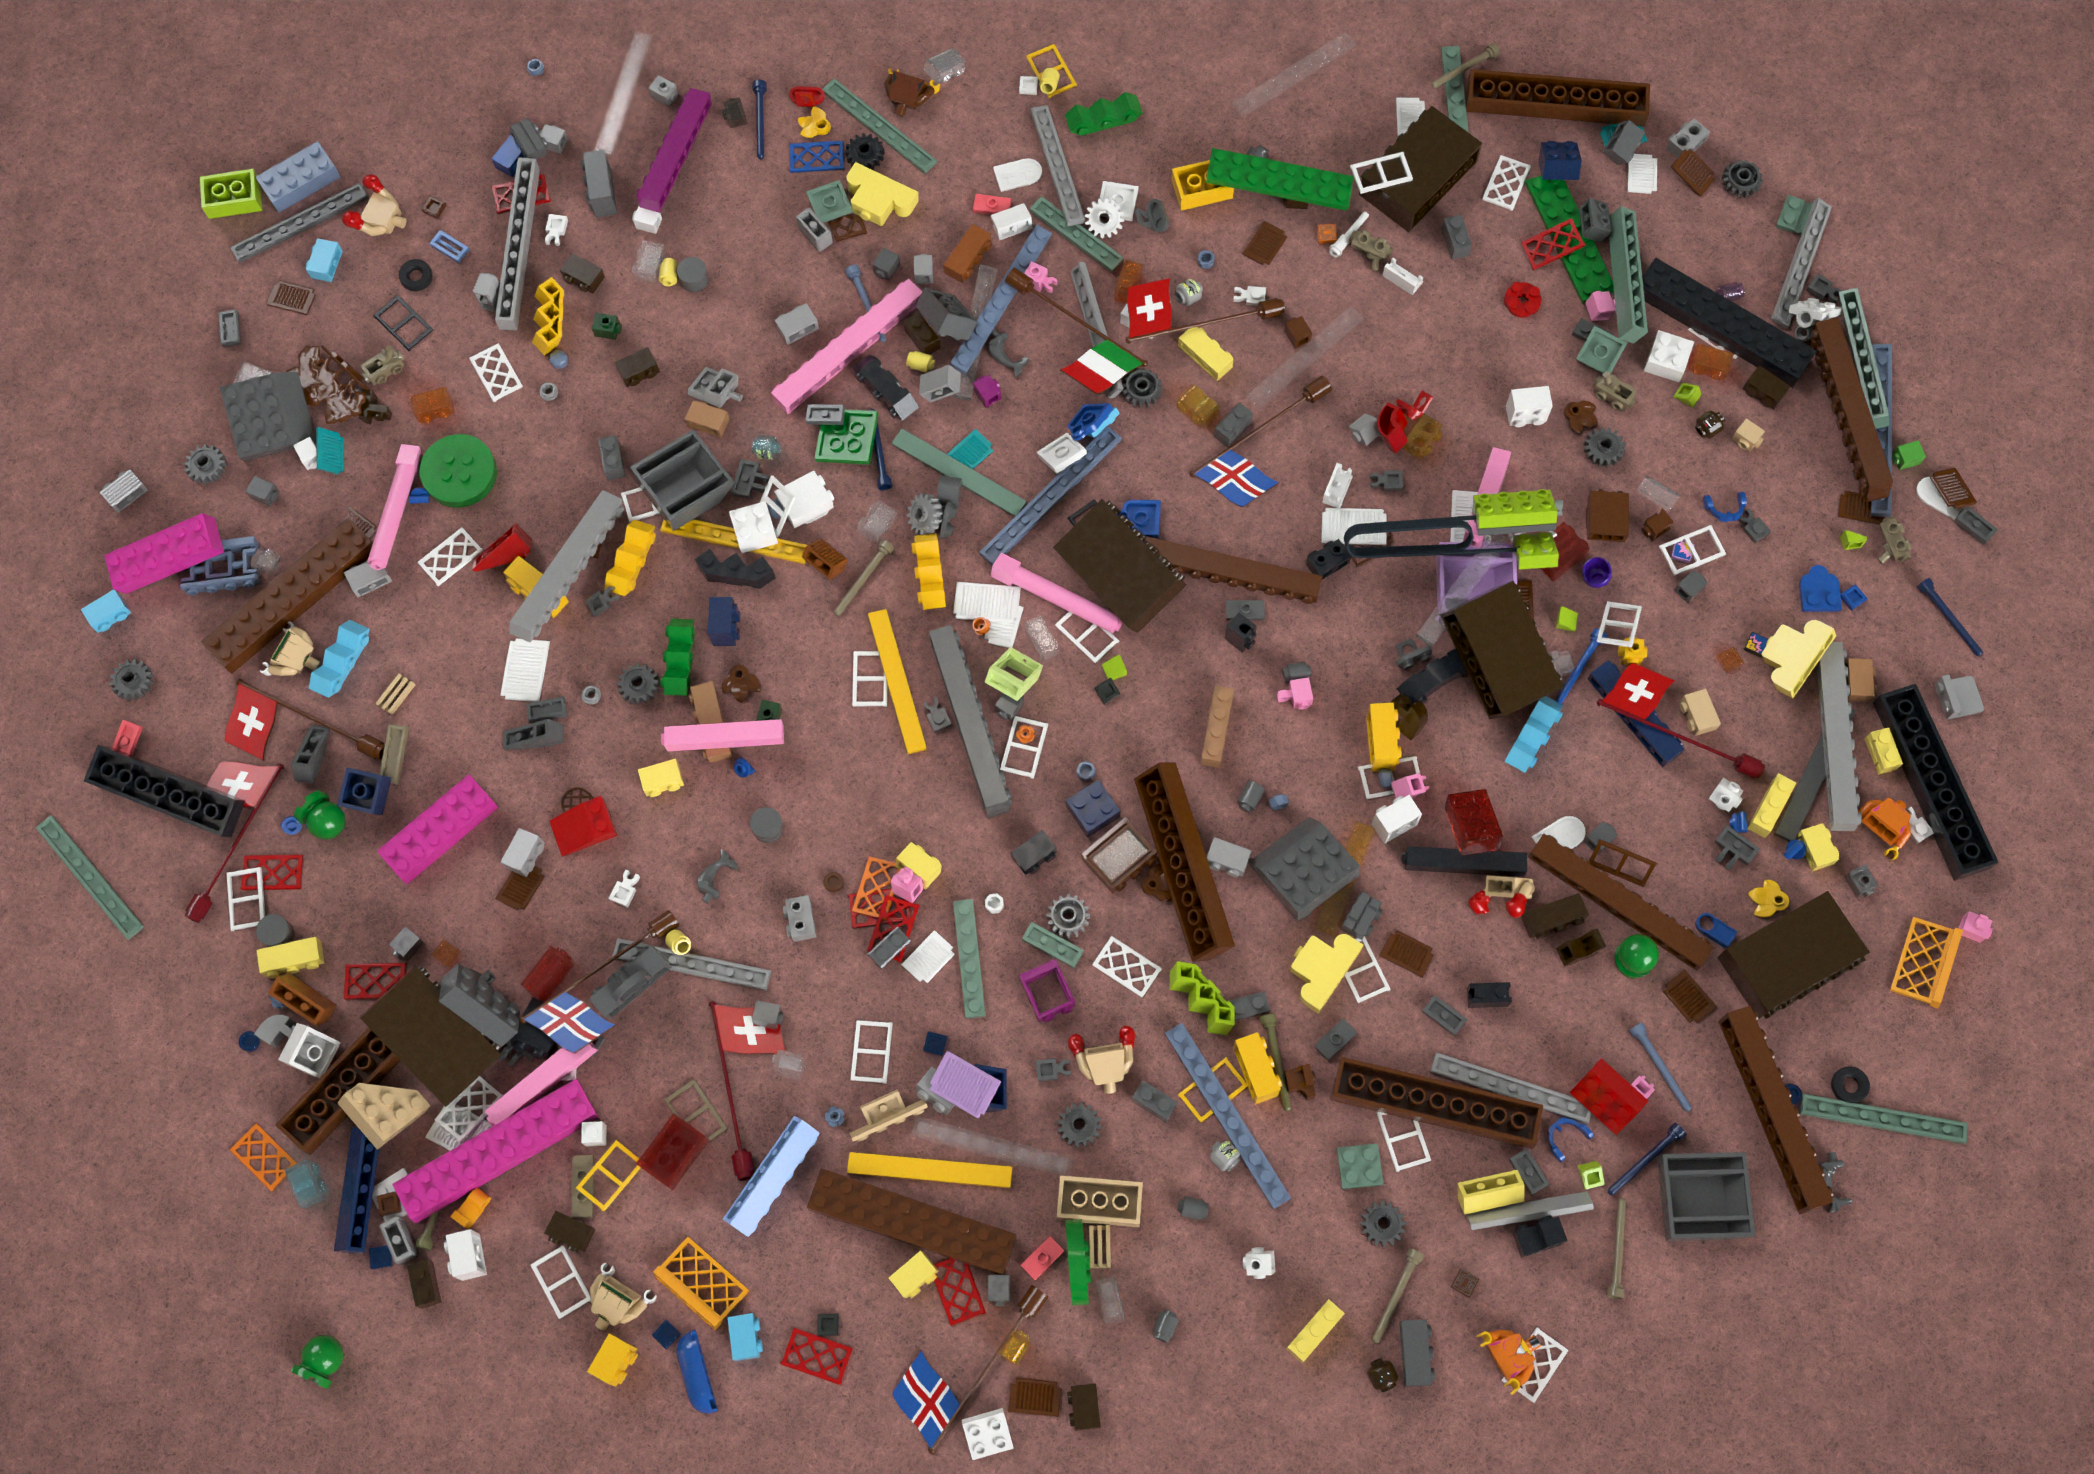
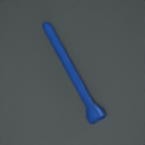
(1580, 666)

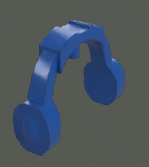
(1708, 505)
(1584, 1129)

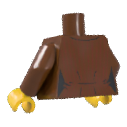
(908, 91)

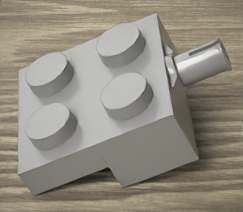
(715, 387)

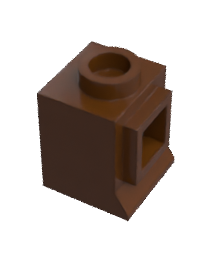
(1657, 525)

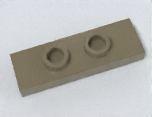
(394, 752)
(581, 1205)

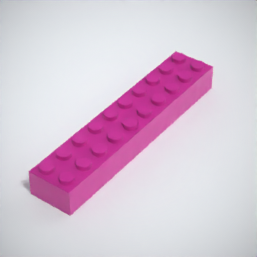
(494, 1151)

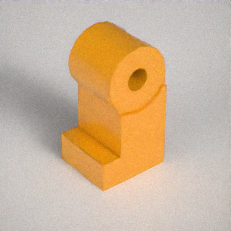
(471, 1208)

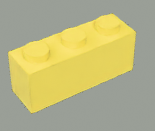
(1206, 352)
(1771, 805)
(290, 957)
(1491, 1192)
(1315, 1331)

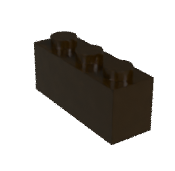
(1555, 916)

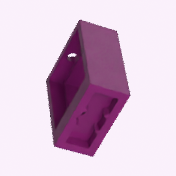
(1038, 973)

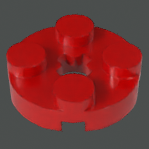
(1519, 290)

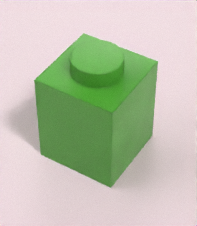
(1908, 455)

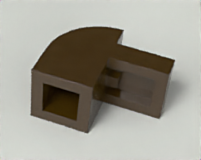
(371, 410)
(1414, 716)
(1581, 948)

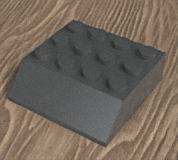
(267, 414)
(682, 479)
(1305, 867)
(1706, 1196)

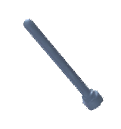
(853, 272)
(1639, 1032)

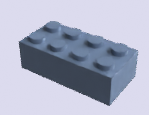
(298, 177)

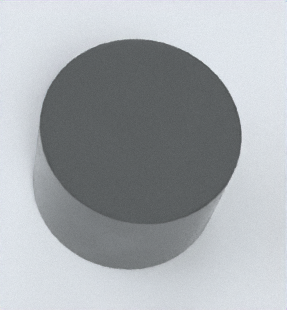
(692, 274)
(949, 490)
(766, 825)
(274, 930)

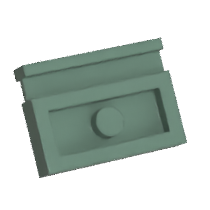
(1794, 215)

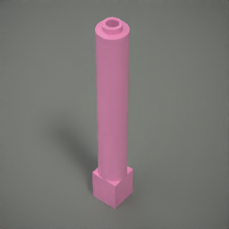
(408, 466)
(1010, 571)

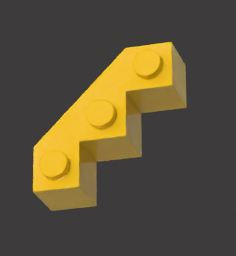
(549, 316)
(630, 557)
(929, 571)

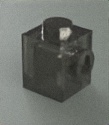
(734, 112)

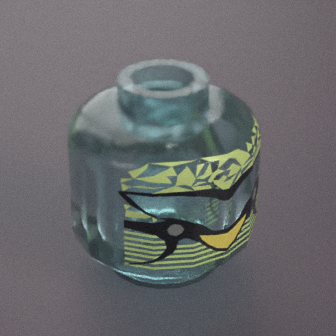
(766, 447)

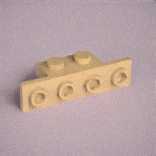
(884, 1112)

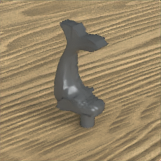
(996, 350)
(705, 879)
(1829, 1169)

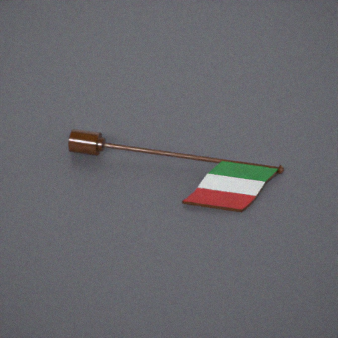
(1100, 365)

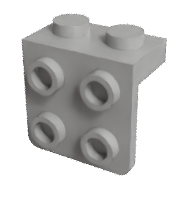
(1958, 696)

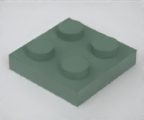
(829, 201)
(1601, 350)
(1359, 1166)

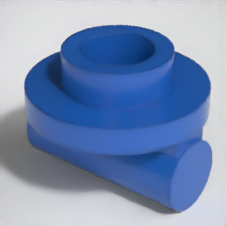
(419, 495)
(743, 768)
(1739, 822)
(291, 825)
(1795, 849)

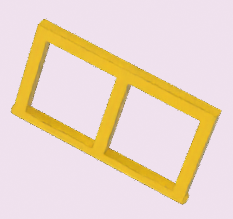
(1062, 65)
(1236, 1092)
(598, 1166)

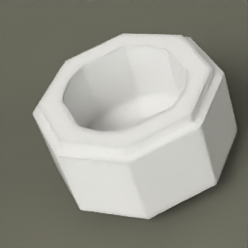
(994, 903)

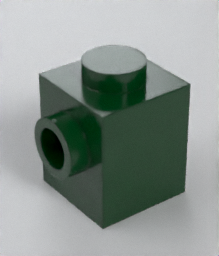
(606, 326)
(769, 711)

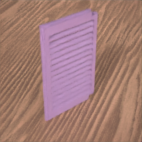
(964, 1084)

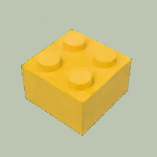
(613, 1360)

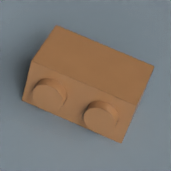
(707, 418)
(1861, 679)

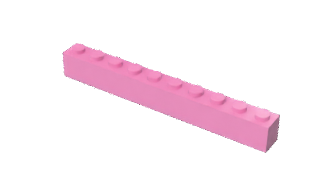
(847, 346)

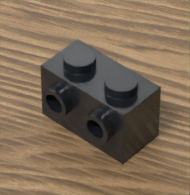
(1328, 559)

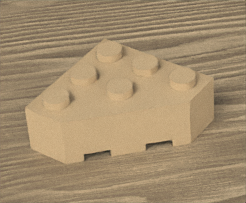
(382, 1110)

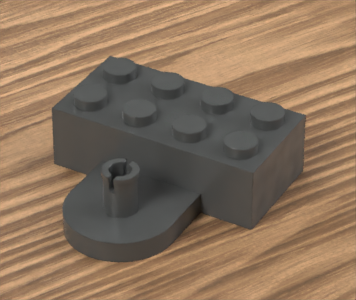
(630, 982)
(476, 1002)

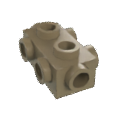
(1375, 248)
(382, 366)
(1614, 391)
(1895, 543)

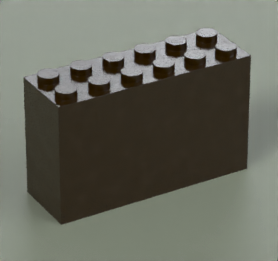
(1437, 157)
(1120, 565)
(1502, 650)
(1794, 956)
(429, 1036)

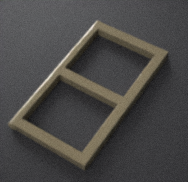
(698, 1112)

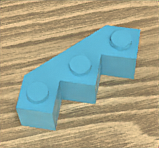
(339, 659)
(1534, 734)

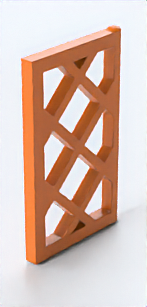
(867, 875)
(281, 1153)

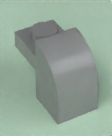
(275, 1028)

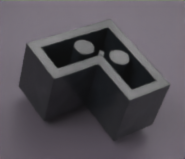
(1543, 1236)

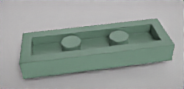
(1052, 945)

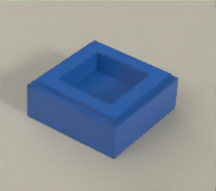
(1853, 597)

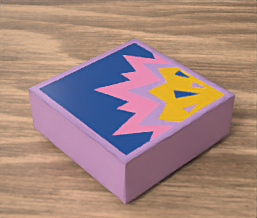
(1681, 552)

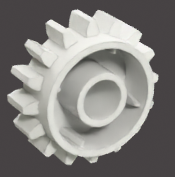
(1113, 213)

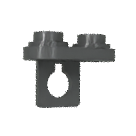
(1259, 151)
(1155, 216)
(949, 512)
(1407, 661)

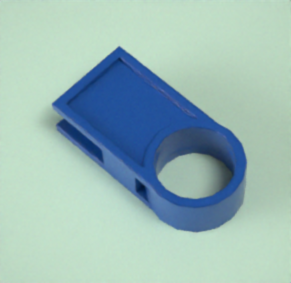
(1720, 932)

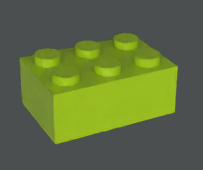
(230, 193)

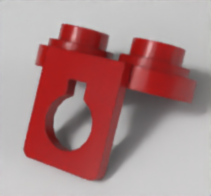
(806, 96)
(1414, 411)

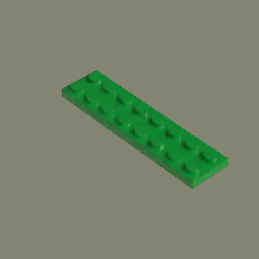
(1279, 179)
(1583, 265)

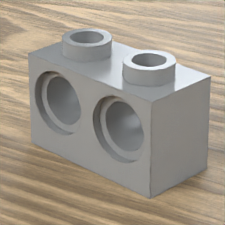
(1687, 139)

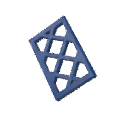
(825, 145)

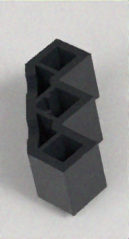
(885, 387)
(734, 571)

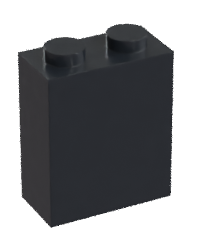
(531, 1038)

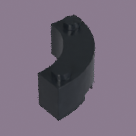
(1438, 674)

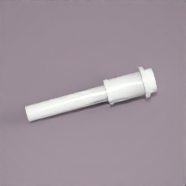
(1336, 249)

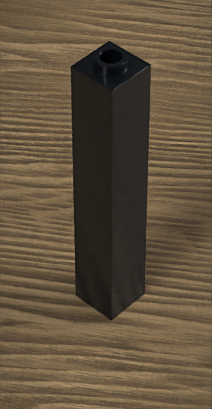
(1451, 861)

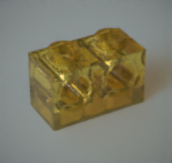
(1419, 435)

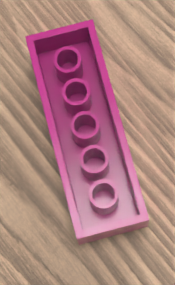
(164, 553)
(437, 829)

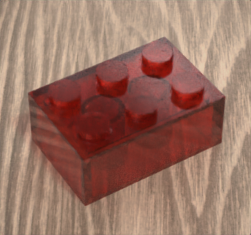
(1473, 822)
(672, 1151)

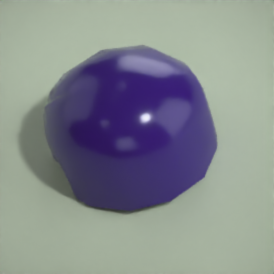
(1596, 572)

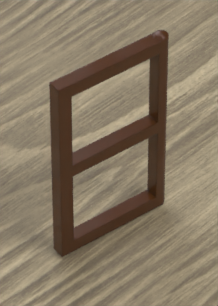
(1617, 872)

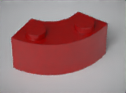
(1391, 426)

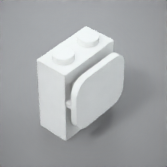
(810, 500)

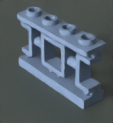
(227, 580)

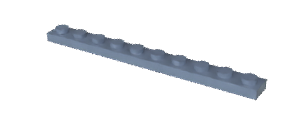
(999, 302)
(1883, 359)
(1050, 496)
(1227, 1116)

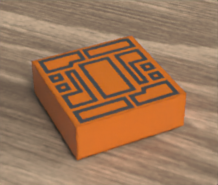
(1326, 233)

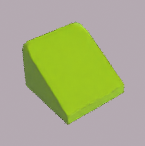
(1688, 394)
(1852, 540)
(1566, 619)
(1114, 668)
(1591, 1175)

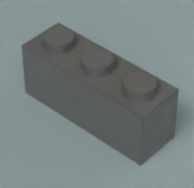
(1416, 1353)

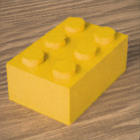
(1192, 188)
(523, 578)
(1383, 736)
(1257, 1067)

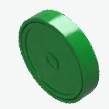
(458, 470)
(1078, 1262)

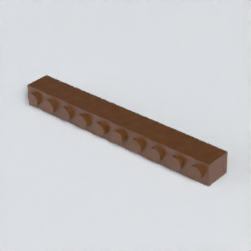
(1240, 571)
(1621, 902)

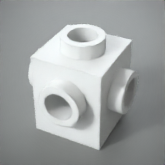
(1726, 795)
(1264, 1258)

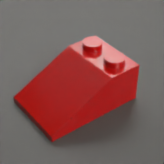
(505, 549)
(583, 826)

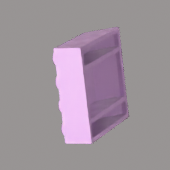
(1451, 566)

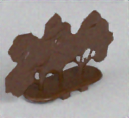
(322, 384)

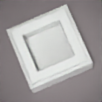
(1028, 85)

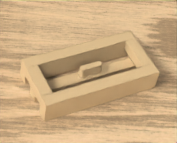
(389, 690)
(1091, 1240)

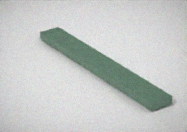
(879, 126)
(952, 468)
(90, 877)
(1883, 1118)

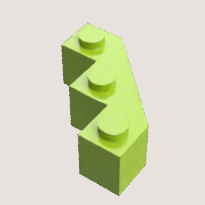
(1203, 997)

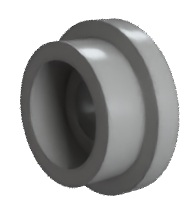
(1799, 333)
(548, 386)
(591, 689)

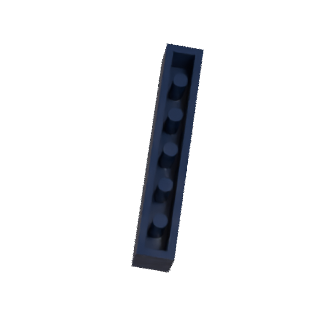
(1659, 744)
(356, 1194)

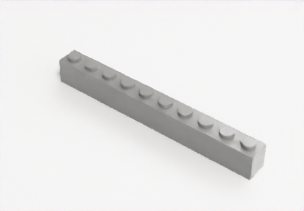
(517, 244)
(566, 567)
(1837, 739)

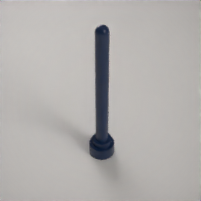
(759, 89)
(884, 481)
(1928, 588)
(1675, 1133)

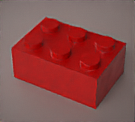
(1609, 1096)

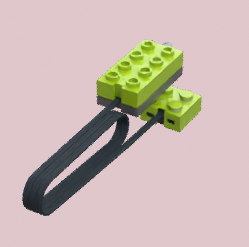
(1493, 515)

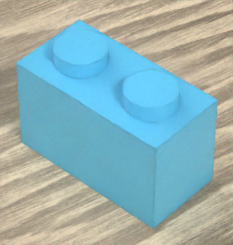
(324, 260)
(106, 611)
(744, 1337)

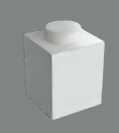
(647, 220)
(307, 453)
(594, 1133)

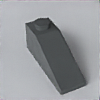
(534, 735)
(310, 755)

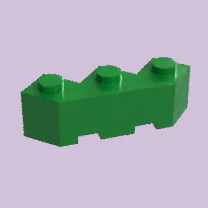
(1103, 114)
(678, 657)

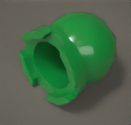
(322, 817)
(1636, 956)
(319, 1359)

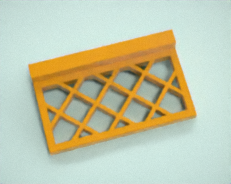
(1942, 971)
(685, 1292)

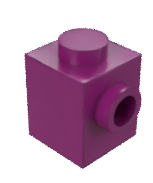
(987, 390)

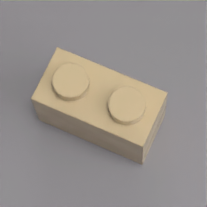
(1699, 712)

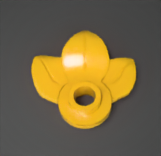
(811, 123)
(1766, 897)

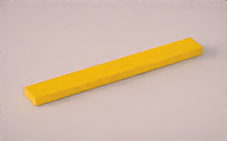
(727, 537)
(897, 681)
(929, 1170)

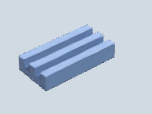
(460, 255)

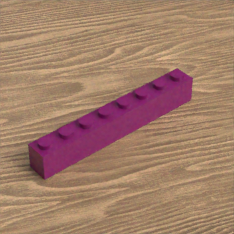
(674, 150)

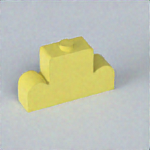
(878, 195)
(1796, 654)
(1323, 967)

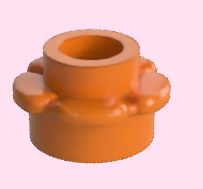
(978, 622)
(1020, 734)

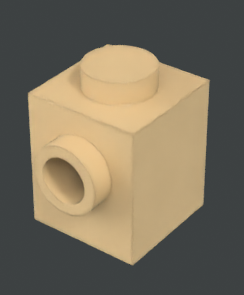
(1748, 435)

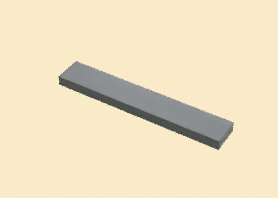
(1530, 1210)

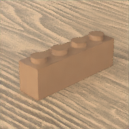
(708, 712)
(1217, 726)

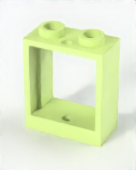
(1008, 683)

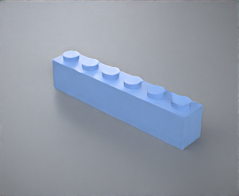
(771, 1176)

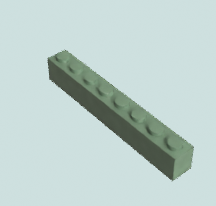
(1627, 275)
(1863, 355)

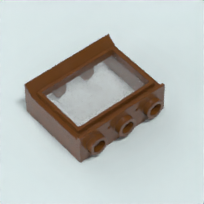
(1119, 855)

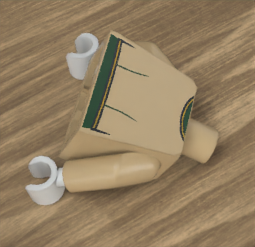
(292, 654)
(615, 1301)

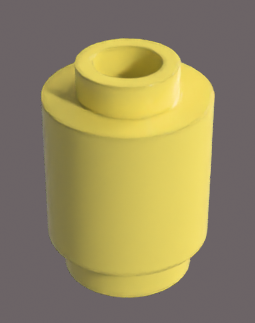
(1049, 80)
(668, 272)
(920, 361)
(678, 942)

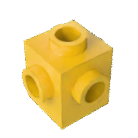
(1632, 654)

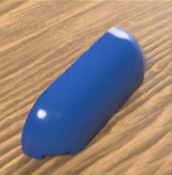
(695, 1373)

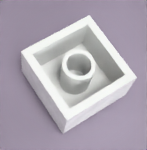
(1668, 356)
(1529, 406)
(753, 527)
(1396, 818)
(309, 1050)
(465, 1255)

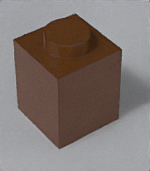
(1298, 331)

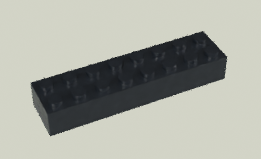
(164, 791)

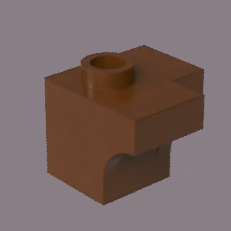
(1301, 1081)

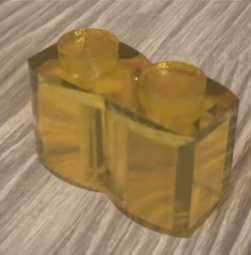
(1197, 405)
(1015, 1347)

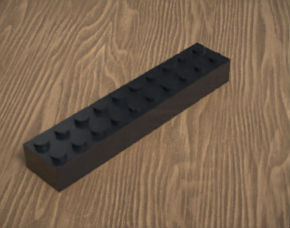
(1725, 322)
(1935, 783)

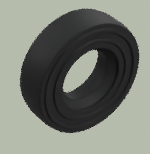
(408, 267)
(1859, 1076)

